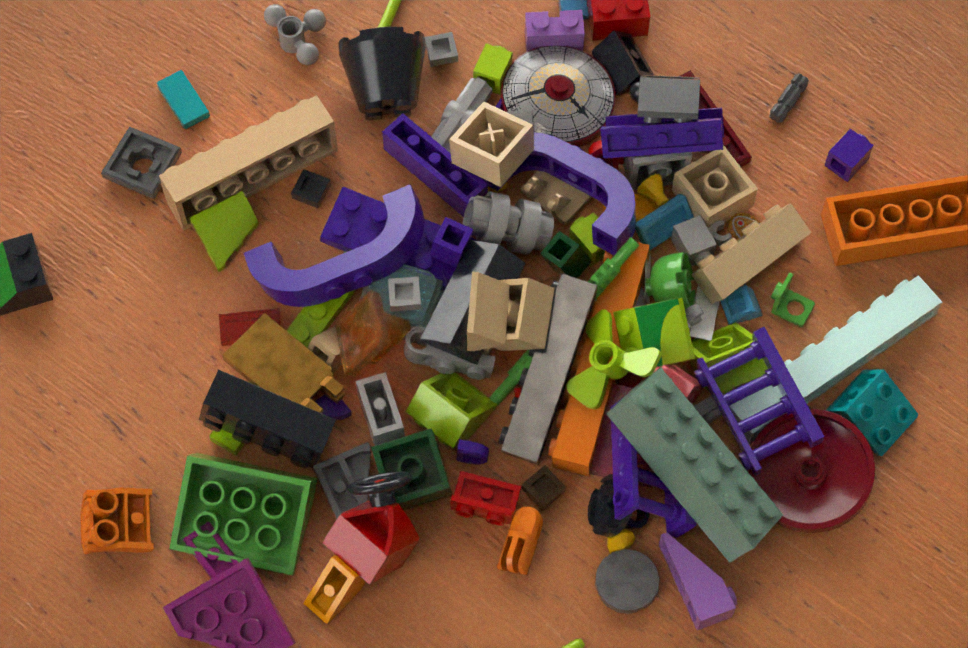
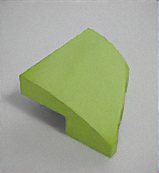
(225, 227)

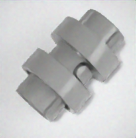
(521, 225)

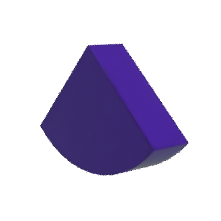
(336, 411)

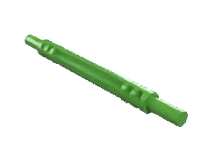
(602, 279)

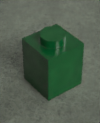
(566, 256)

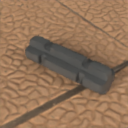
(789, 98)

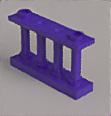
(633, 137)
(775, 375)
(626, 493)

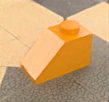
(333, 589)

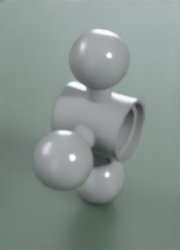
(313, 20)

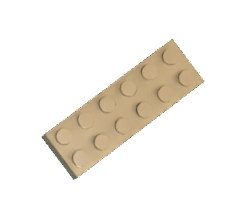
(250, 160)

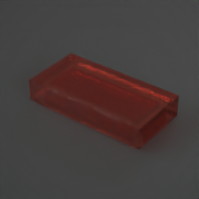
(236, 324)

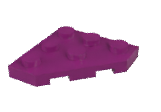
(230, 612)

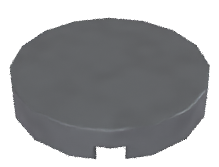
(627, 581)

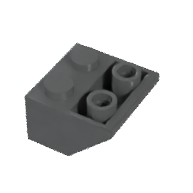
(668, 98)

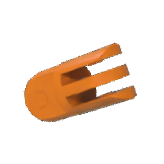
(521, 541)

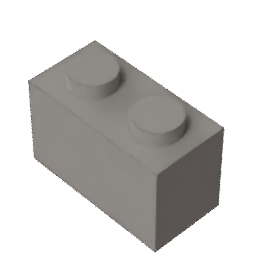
(380, 409)

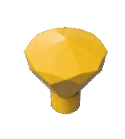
(653, 189)
(621, 541)

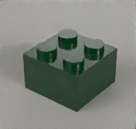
(422, 459)

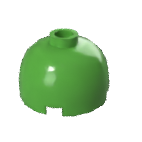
(672, 279)

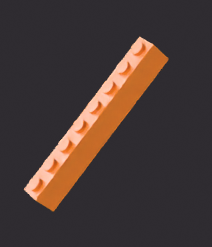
(577, 423)

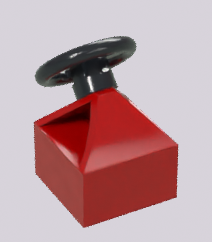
(377, 533)

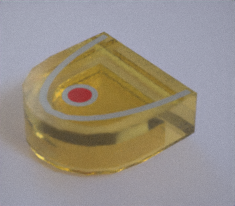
(739, 222)

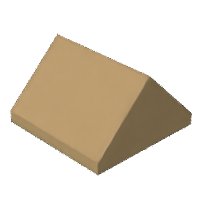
(487, 312)

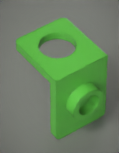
(784, 296)

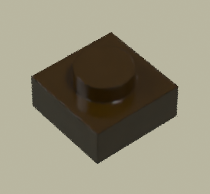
(543, 487)

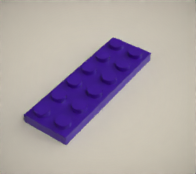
(361, 219)

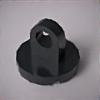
(602, 514)

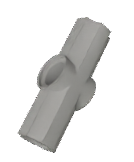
(459, 111)

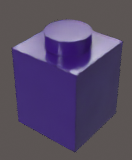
(849, 155)
(451, 242)

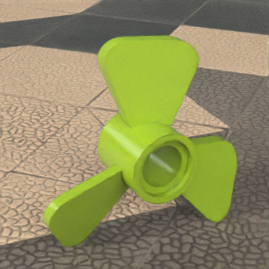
(591, 384)

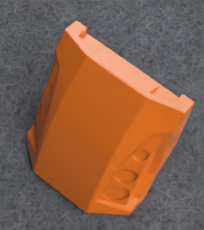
(116, 520)

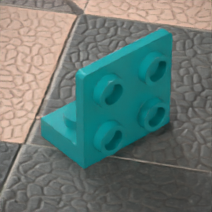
(875, 409)

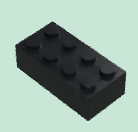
(266, 420)

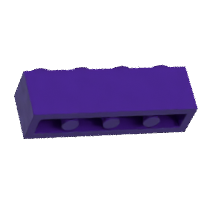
(431, 163)

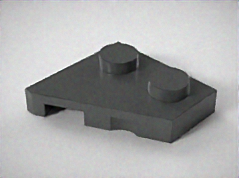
(339, 472)

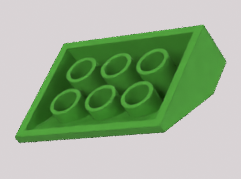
(251, 507)

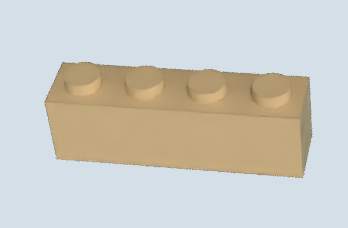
(750, 253)

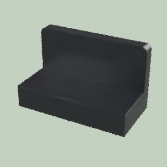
(621, 60)

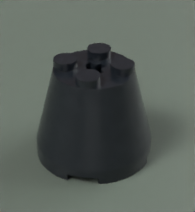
(384, 70)

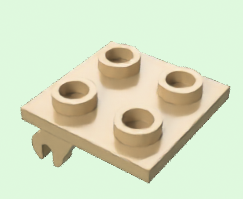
(555, 196)

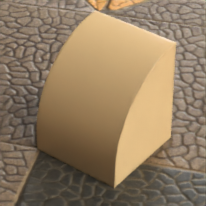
(327, 348)

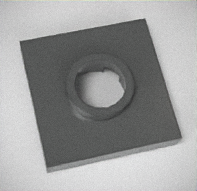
(137, 146)

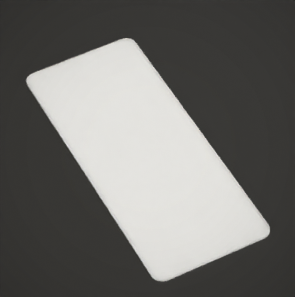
(647, 275)

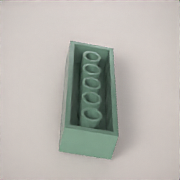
(695, 465)

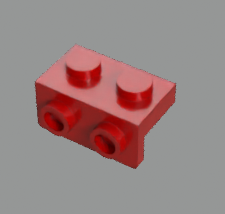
(485, 498)

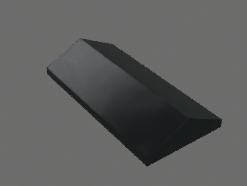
(450, 318)

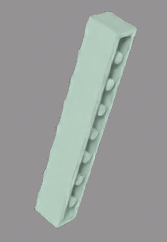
(849, 347)

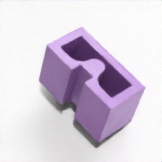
(554, 31)

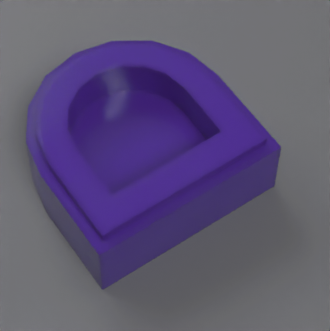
(472, 452)

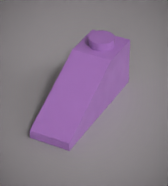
(700, 587)

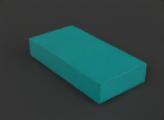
(183, 99)

